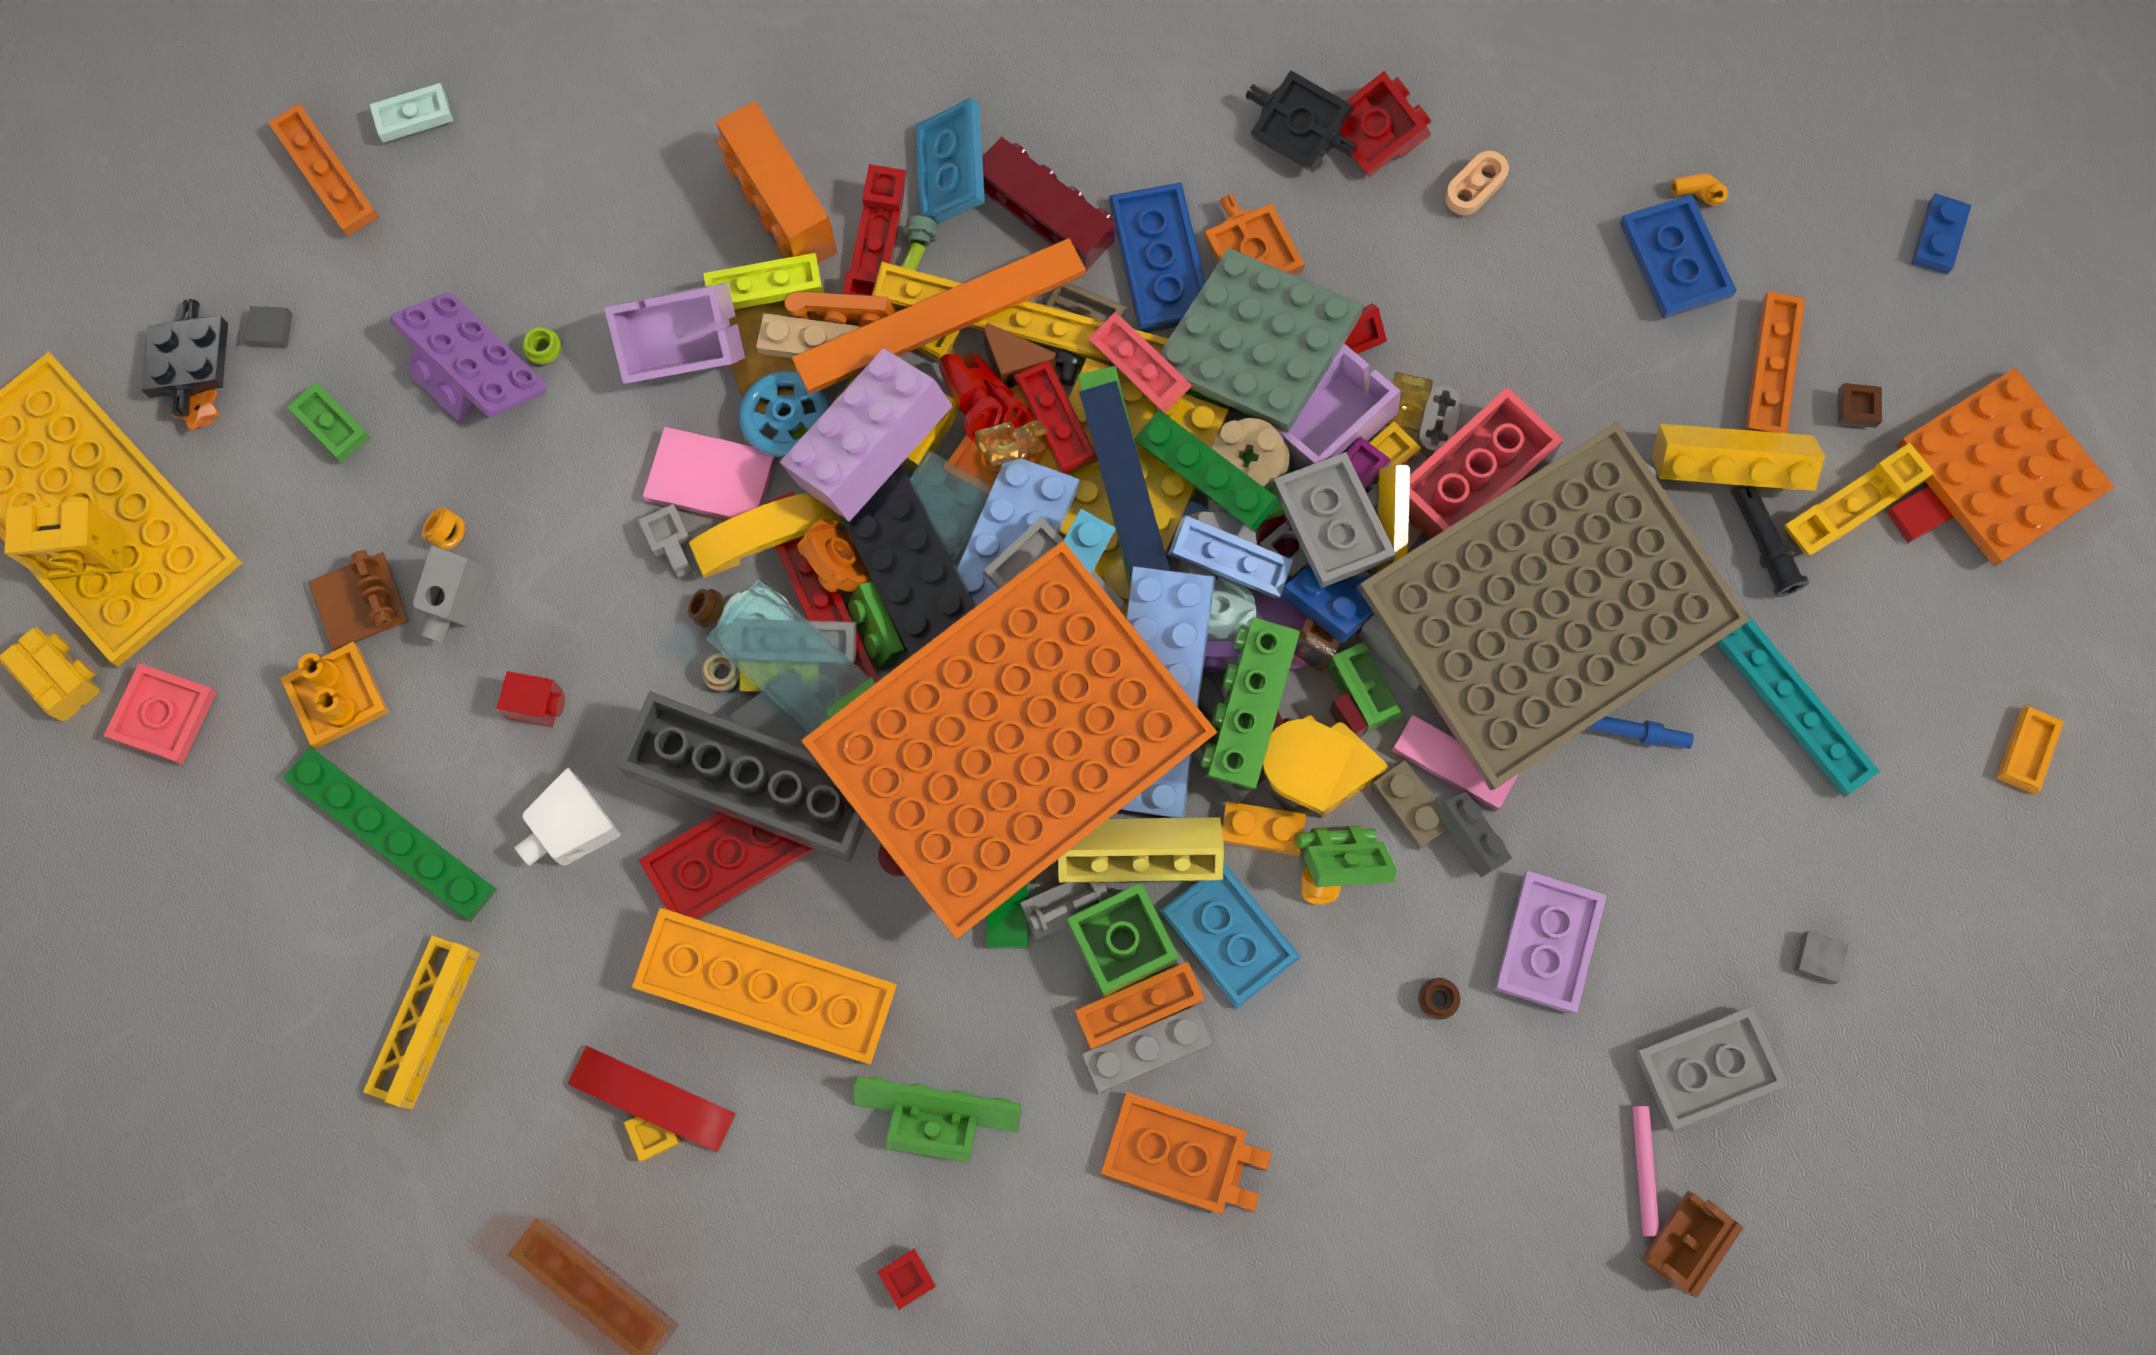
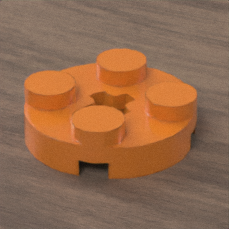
(833, 556)

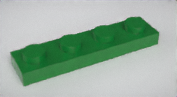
(1206, 470)

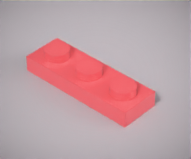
(1140, 362)

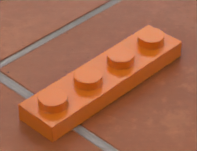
(323, 169)
(1775, 363)

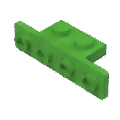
(932, 1119)

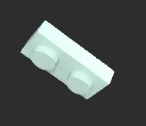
(411, 112)

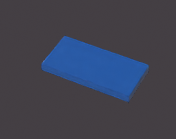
(1158, 254)

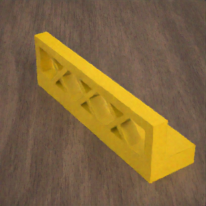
(430, 1025)

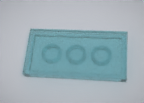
(785, 655)

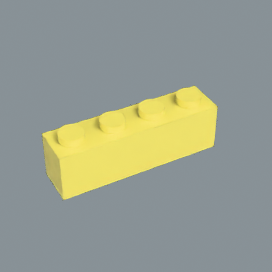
(1147, 851)

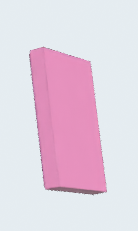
(707, 475)

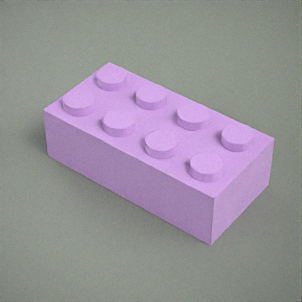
(866, 434)

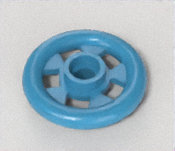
(767, 389)

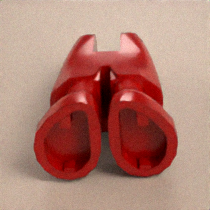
(981, 394)

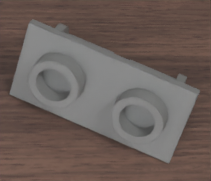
(1051, 908)

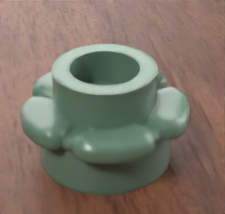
(920, 230)

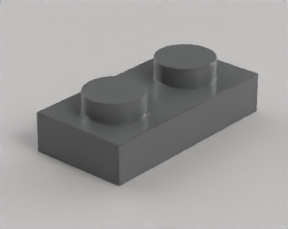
(1473, 834)

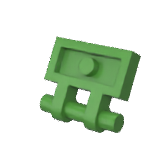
(1346, 856)

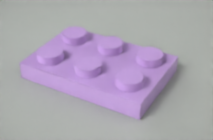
(1550, 942)

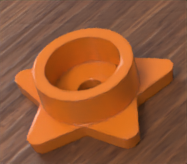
(205, 414)

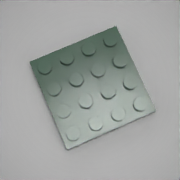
(1260, 338)

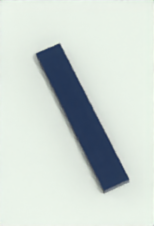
(1123, 478)

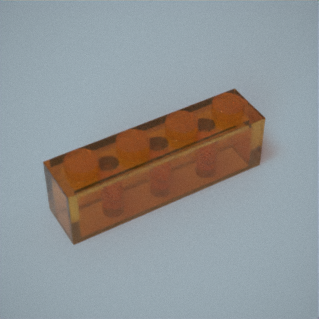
(593, 1289)

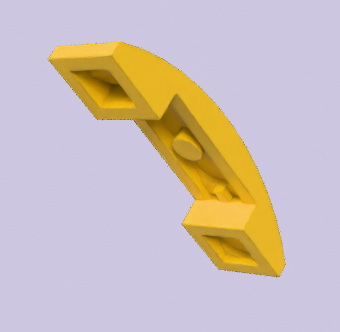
(1859, 500)
(757, 531)

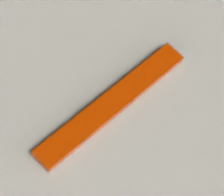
(940, 315)

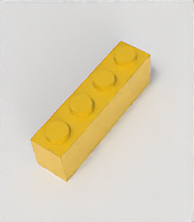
(1737, 457)

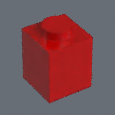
(530, 699)

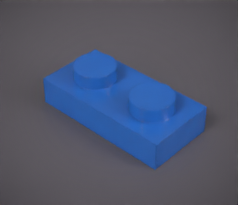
(1941, 233)

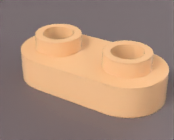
(1474, 184)

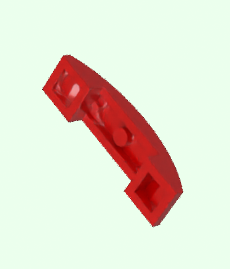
(877, 228)
(651, 1099)

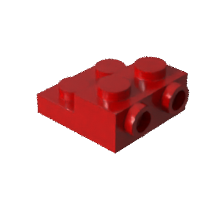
(1384, 123)

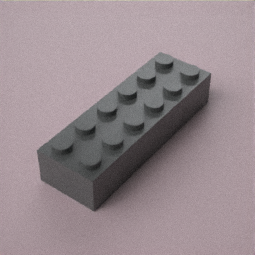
(740, 775)

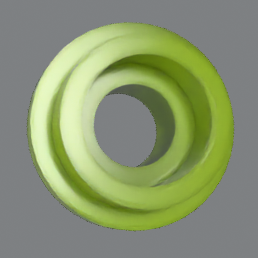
(537, 337)

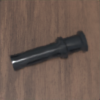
(1775, 554)

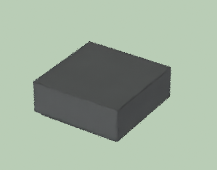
(268, 326)

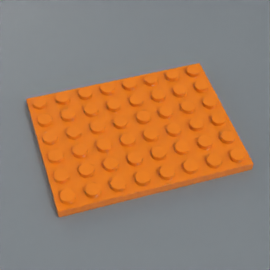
(1008, 738)

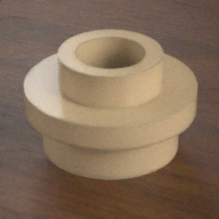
(709, 671)

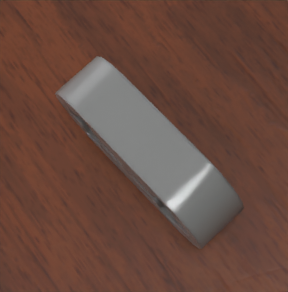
(1431, 419)

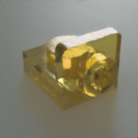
(1413, 400)

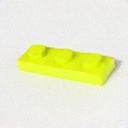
(769, 280)

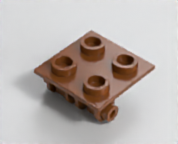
(358, 600)

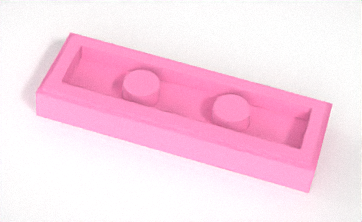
(1447, 760)

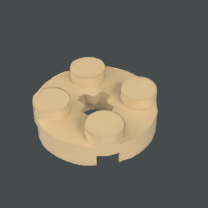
(1267, 444)

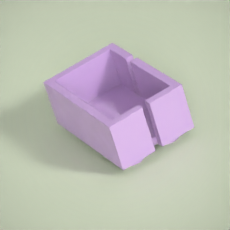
(674, 333)
(1341, 411)

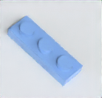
(1230, 557)

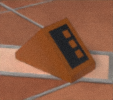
(1012, 354)

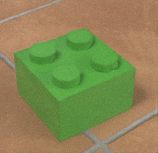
(1122, 940)

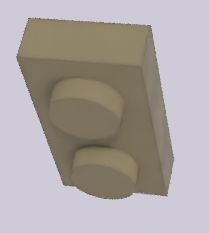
(1410, 804)

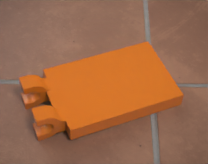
(1181, 1155)

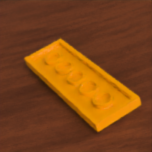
(765, 986)

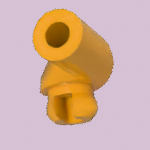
(1702, 186)

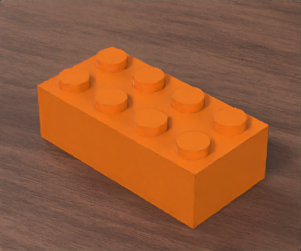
(774, 184)

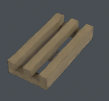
(1085, 296)

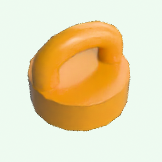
(440, 525)
(1314, 894)

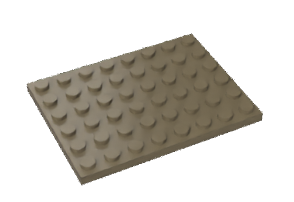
(1553, 605)

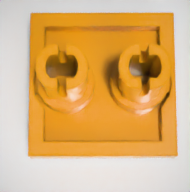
(333, 694)

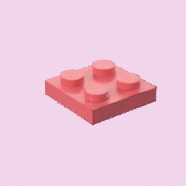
(160, 713)

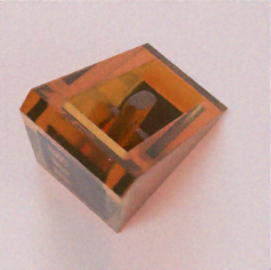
(1315, 645)

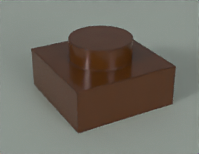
(1859, 405)

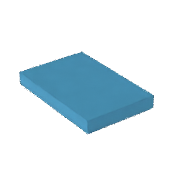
(950, 162)
(1230, 936)

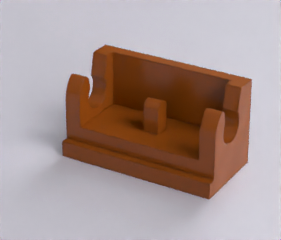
(1692, 1244)

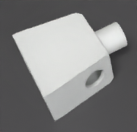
(565, 823)

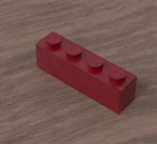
(1044, 202)

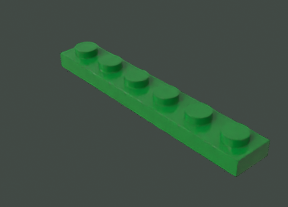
(390, 834)

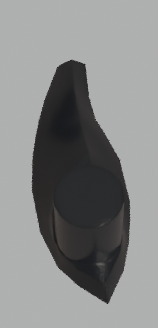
(1068, 362)

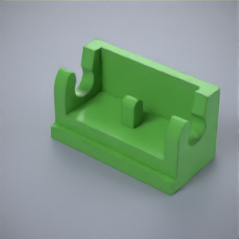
(1360, 679)

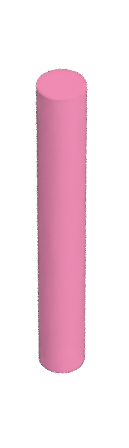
(1645, 1171)

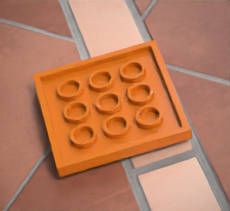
(2006, 466)

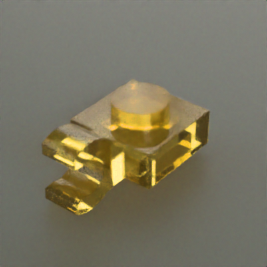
(1007, 443)

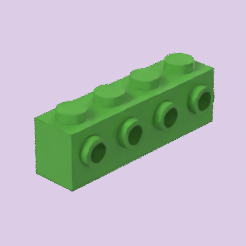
(1250, 704)

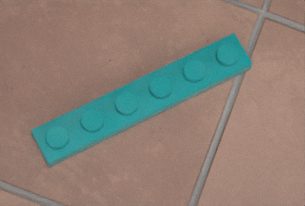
(1798, 708)

